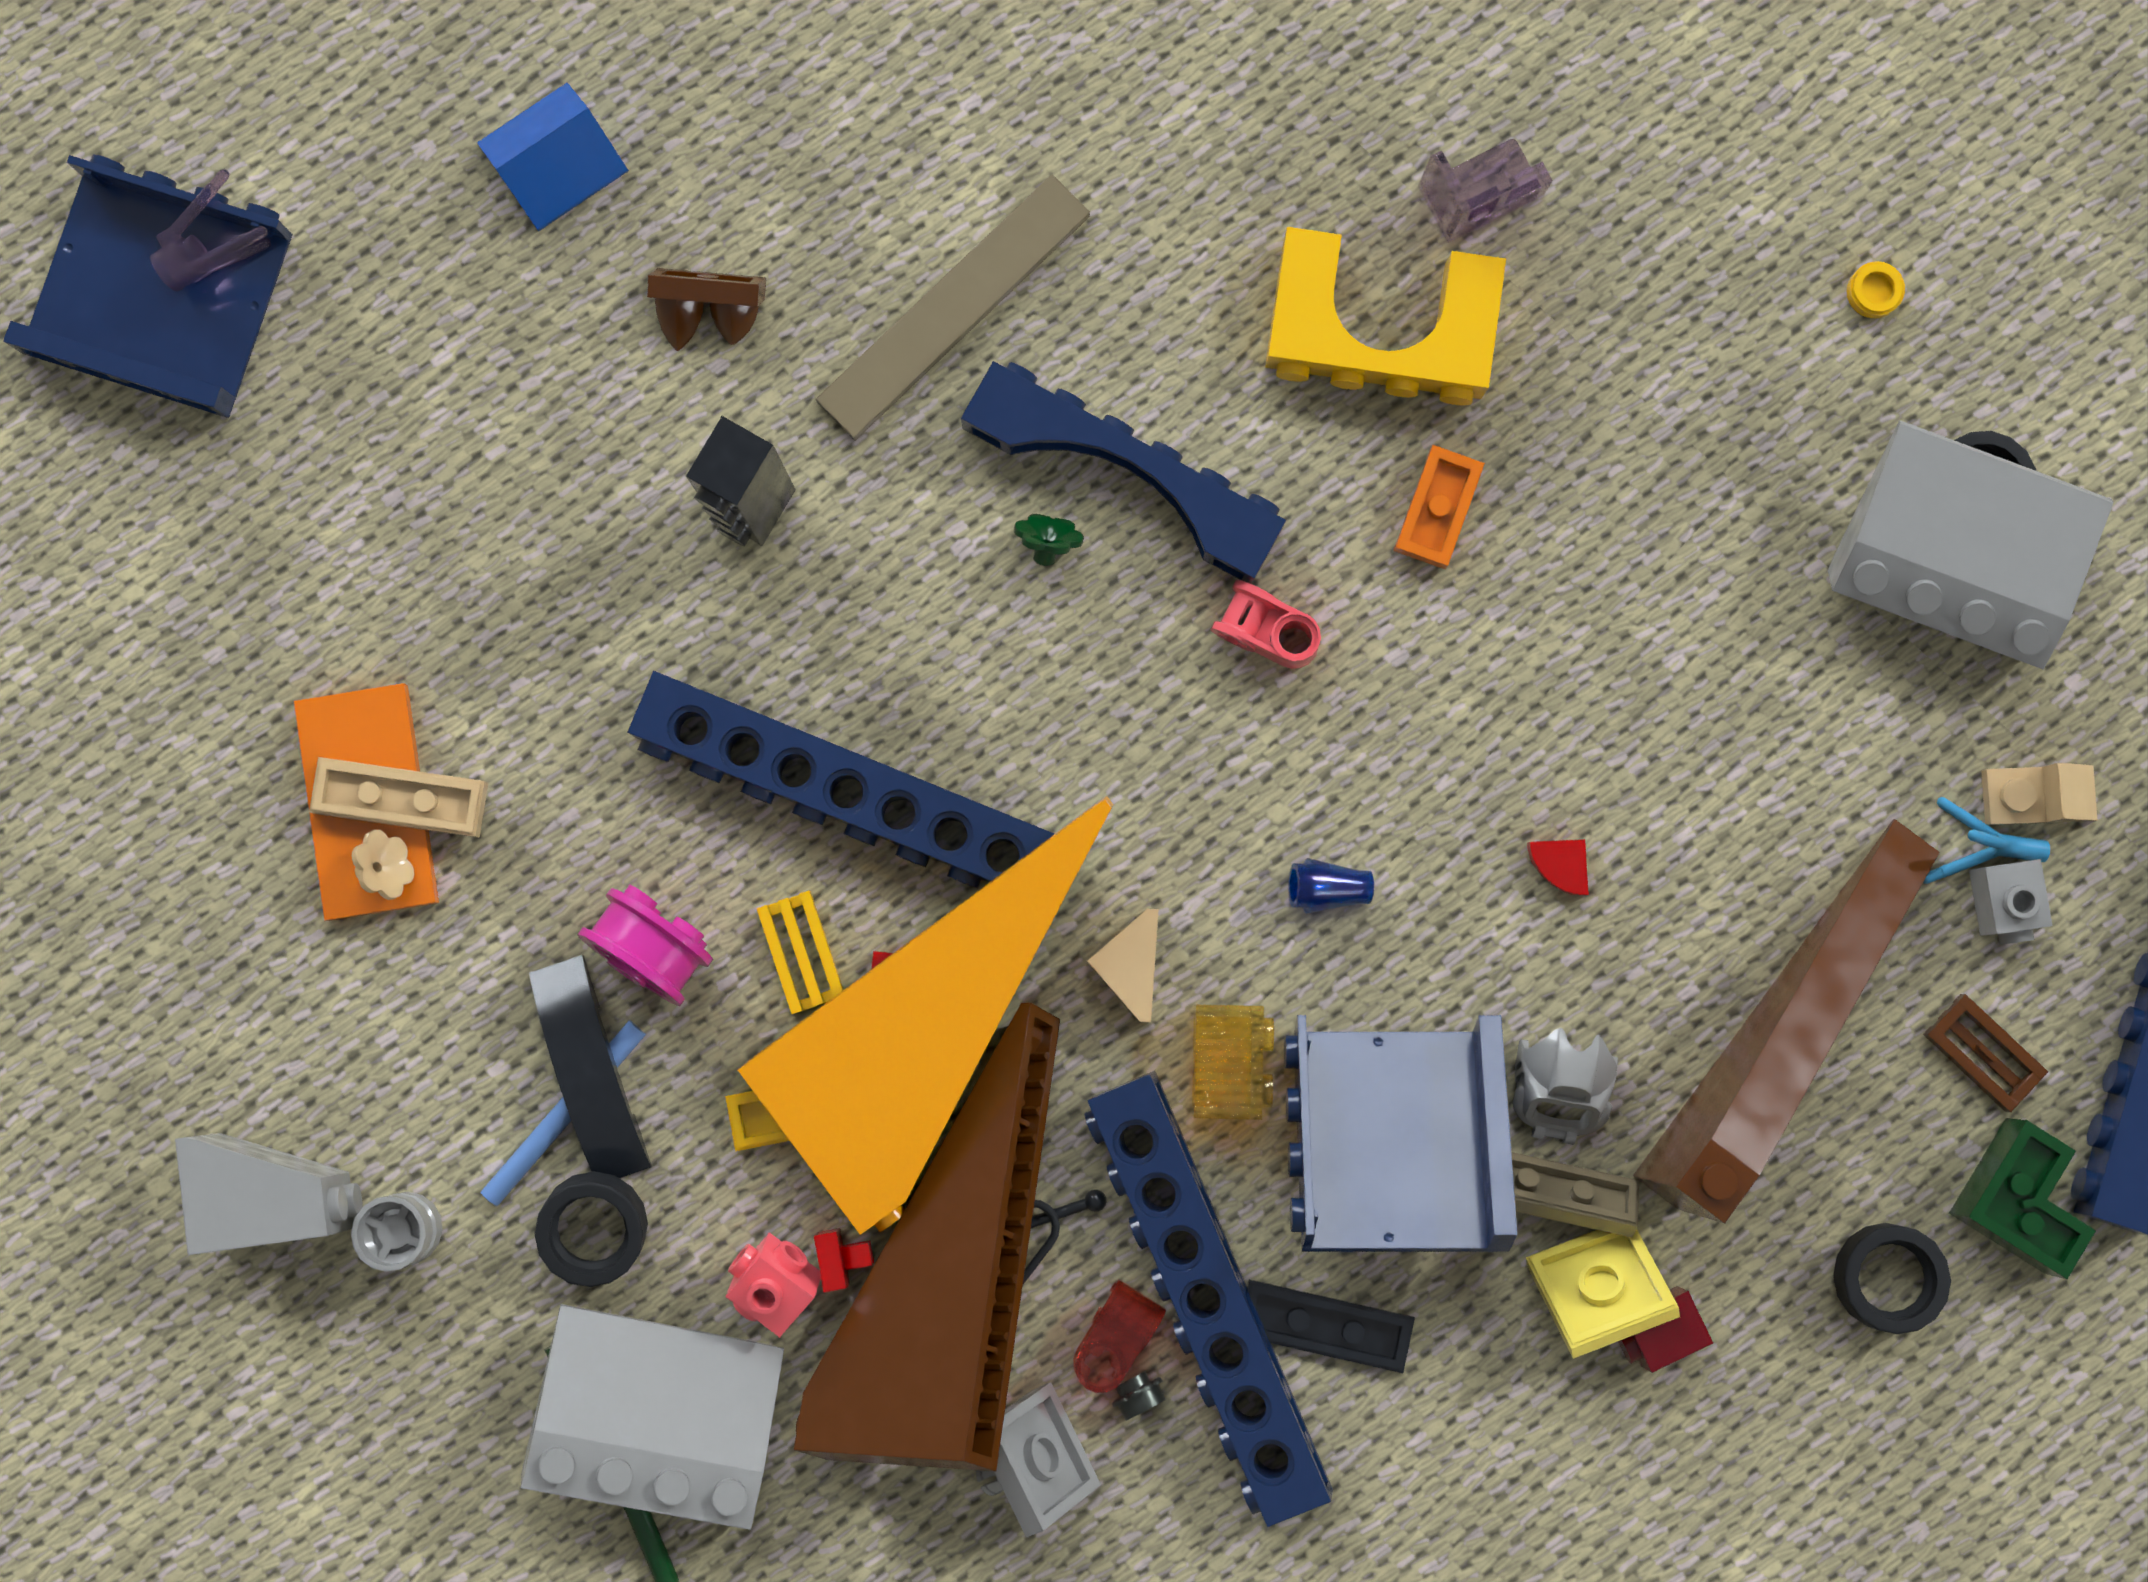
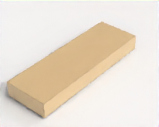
(398, 797)

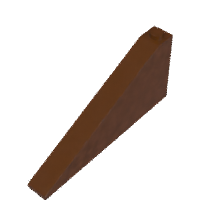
(1757, 1083)
(934, 1328)

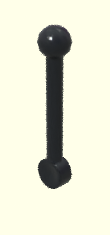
(1094, 1201)

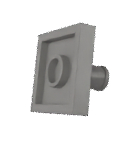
(1040, 1462)

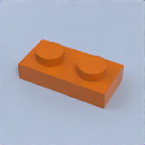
(1439, 507)

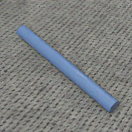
(551, 1127)

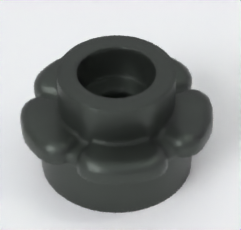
(1138, 1395)

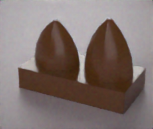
(681, 300)

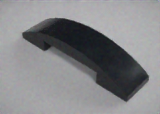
(587, 1069)

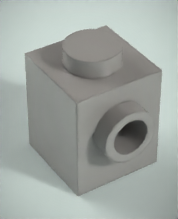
(2011, 900)

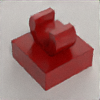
(837, 1259)

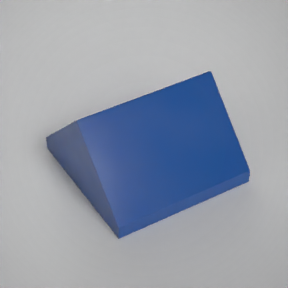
(553, 156)

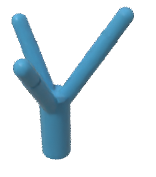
(1998, 844)

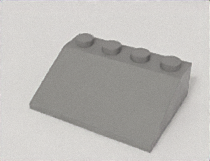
(1970, 544)
(653, 1417)

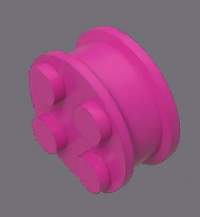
(647, 945)

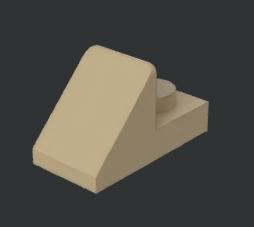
(2039, 794)

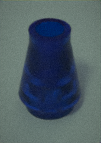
(1328, 886)

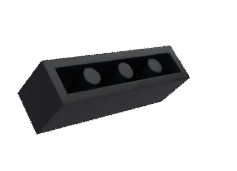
(740, 483)

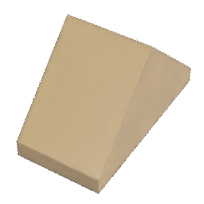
(1129, 964)

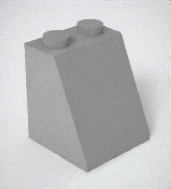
(258, 1195)

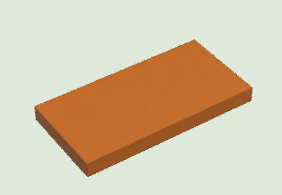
(368, 729)

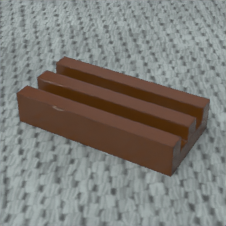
(1948, 1020)

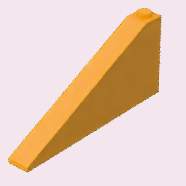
(889, 1056)

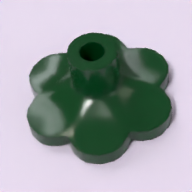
(1048, 537)

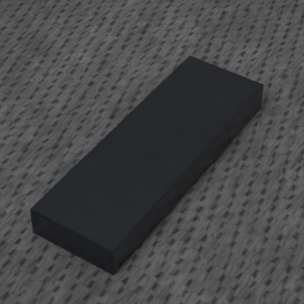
(1333, 1326)

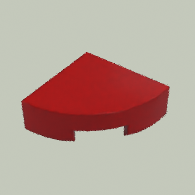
(1561, 864)

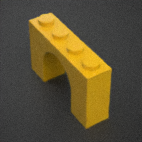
(1311, 339)

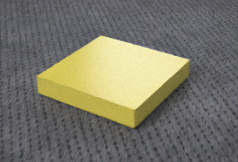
(1601, 1289)

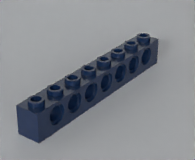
(671, 702)
(1273, 1492)

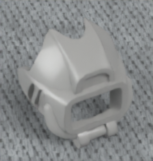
(1564, 1077)

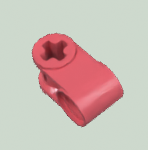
(1264, 625)

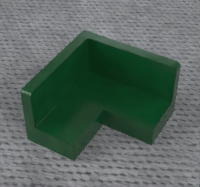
(2010, 1197)

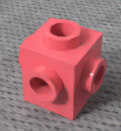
(772, 1283)

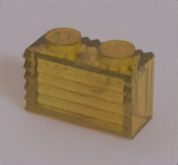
(1229, 1062)

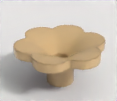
(382, 864)

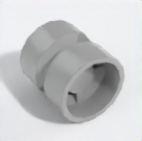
(396, 1231)

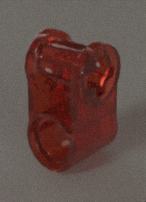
(1120, 1328)

